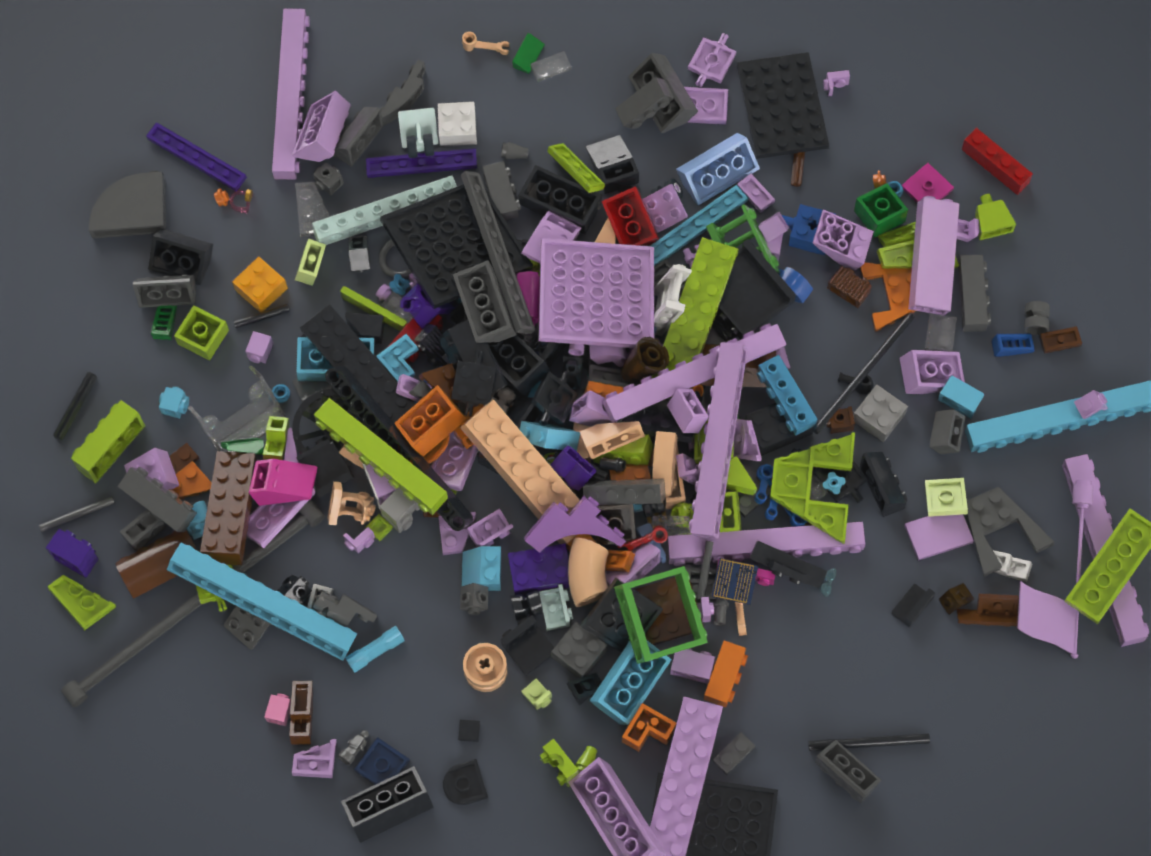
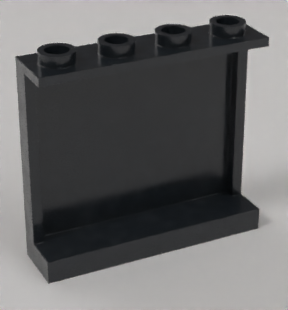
(752, 293)

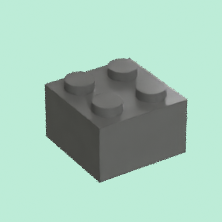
(579, 651)

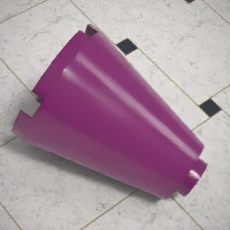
(530, 287)

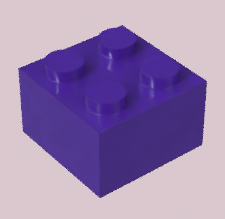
(72, 553)

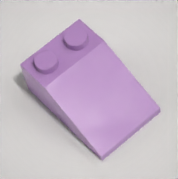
(929, 370)

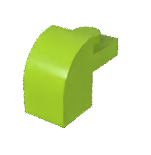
(276, 438)

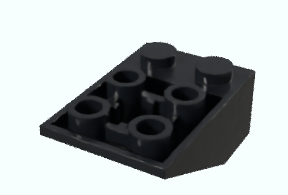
(613, 163)

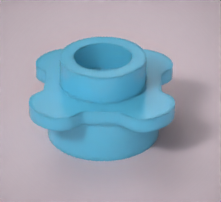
(832, 477)

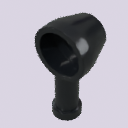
(863, 388)

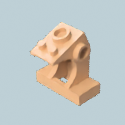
(362, 512)

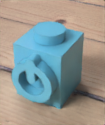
(173, 402)

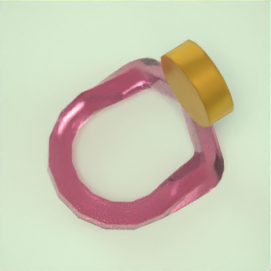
(248, 196)

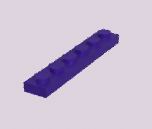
(196, 156)
(422, 164)

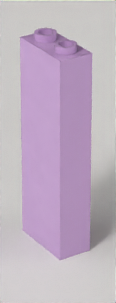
(934, 255)

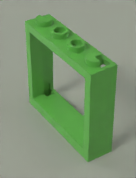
(633, 621)

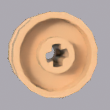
(488, 678)

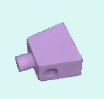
(589, 410)

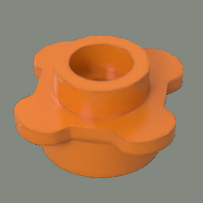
(879, 180)

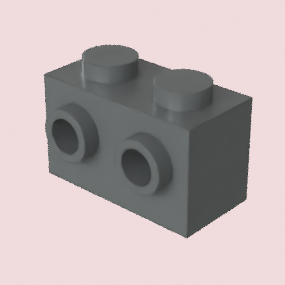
(947, 431)

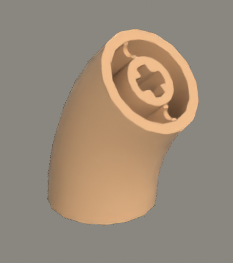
(587, 571)

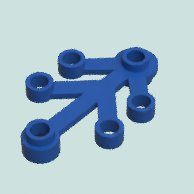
(764, 482)

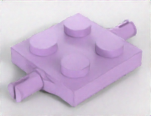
(712, 60)

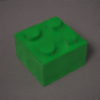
(881, 210)

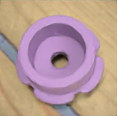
(383, 292)

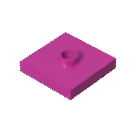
(927, 183)

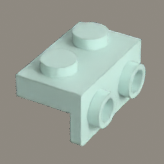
(555, 608)

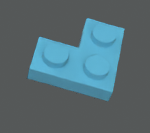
(394, 357)

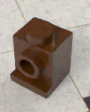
(844, 425)

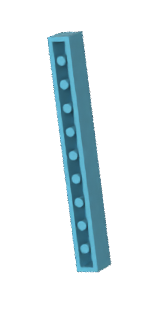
(1055, 418)
(261, 601)

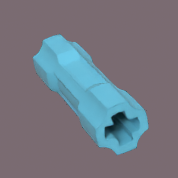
(363, 656)

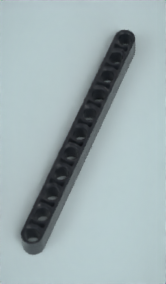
(394, 438)

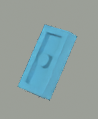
(960, 396)

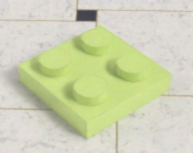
(946, 497)

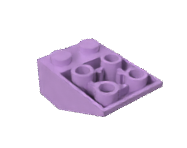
(550, 227)
(842, 240)

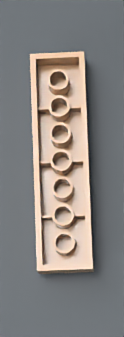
(518, 461)

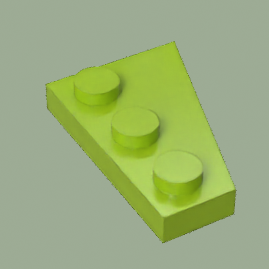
(80, 602)

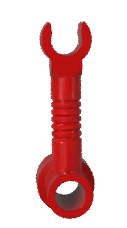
(647, 538)

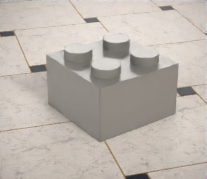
(880, 413)

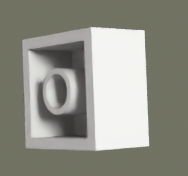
(457, 124)

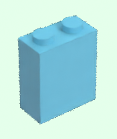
(550, 436)

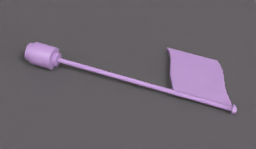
(1046, 615)

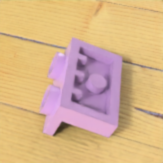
(687, 468)

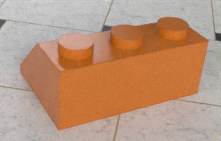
(430, 421)

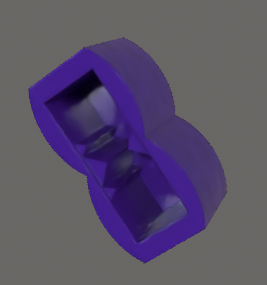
(573, 468)

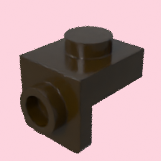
(956, 598)

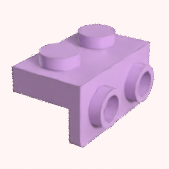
(489, 528)

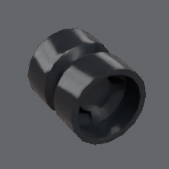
(533, 602)

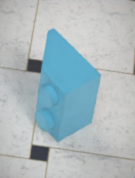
(482, 567)

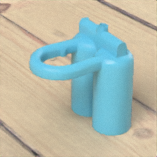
(196, 527)

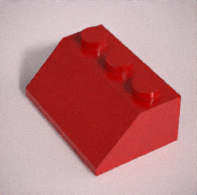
(630, 218)

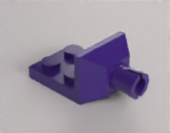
(420, 308)

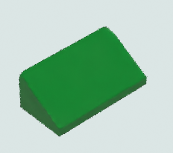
(527, 53)

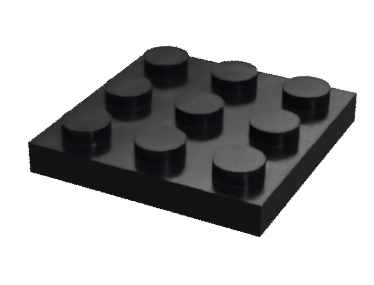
(607, 619)

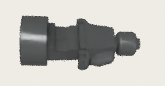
(357, 743)

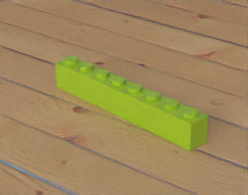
(380, 456)

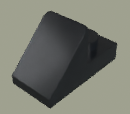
(584, 687)

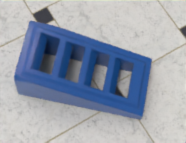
(1001, 348)

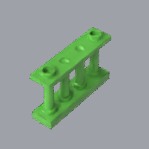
(717, 234)

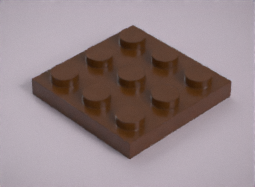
(672, 621)

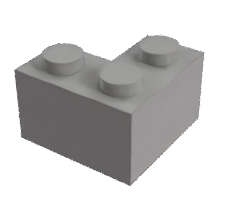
(398, 510)

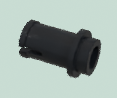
(613, 464)

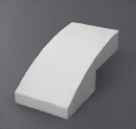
(1013, 567)

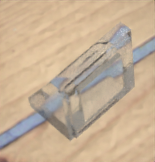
(817, 490)

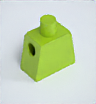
(993, 218)

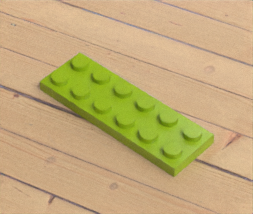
(1112, 567)

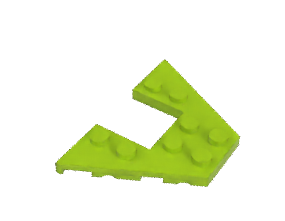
(793, 484)

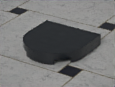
(464, 783)

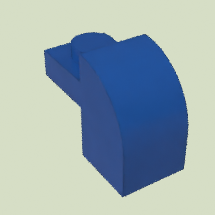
(797, 283)

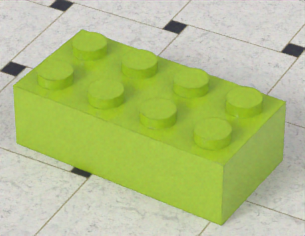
(107, 441)

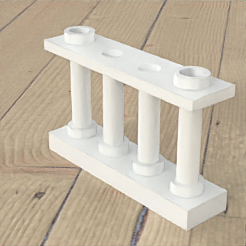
(667, 289)

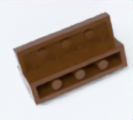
(149, 564)

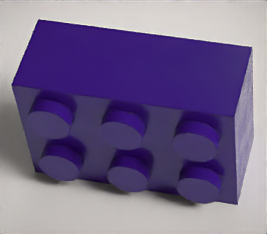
(539, 570)

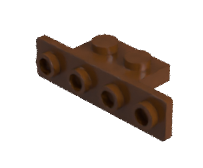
(992, 610)

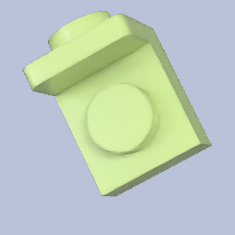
(537, 694)

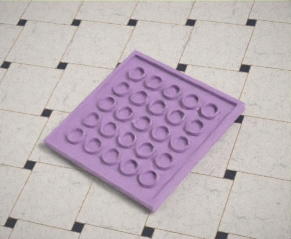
(596, 293)

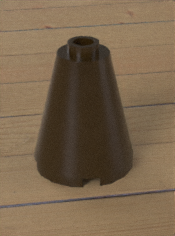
(645, 360)

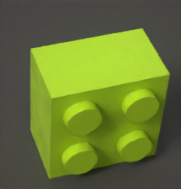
(201, 333)

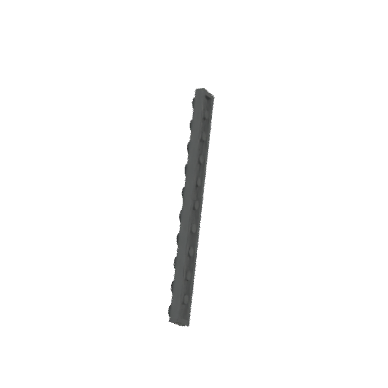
(498, 253)

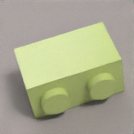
(310, 262)

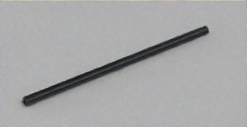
(863, 373)

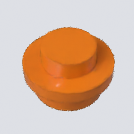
(221, 197)

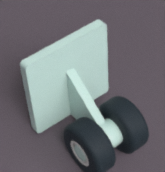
(418, 131)

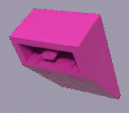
(281, 481)

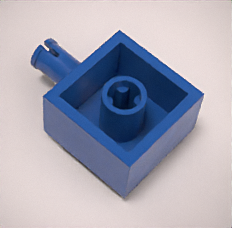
(801, 226)

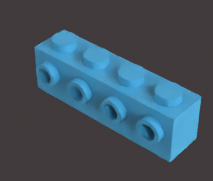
(786, 395)

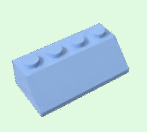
(718, 168)

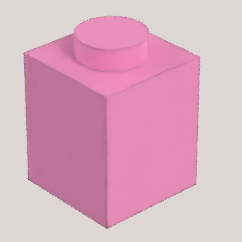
(278, 709)

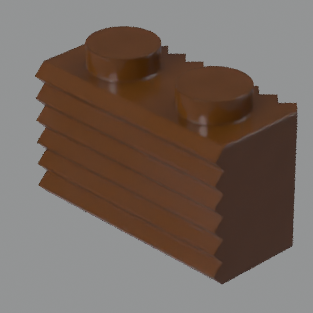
(849, 286)

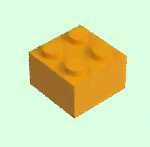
(260, 284)

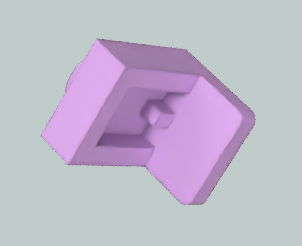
(967, 230)
(1091, 404)
(363, 541)
(706, 609)

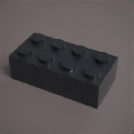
(567, 199)

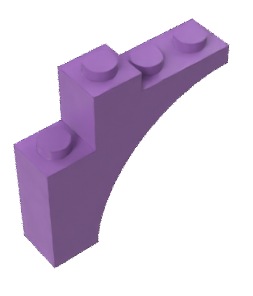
(582, 519)

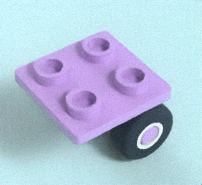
(665, 205)

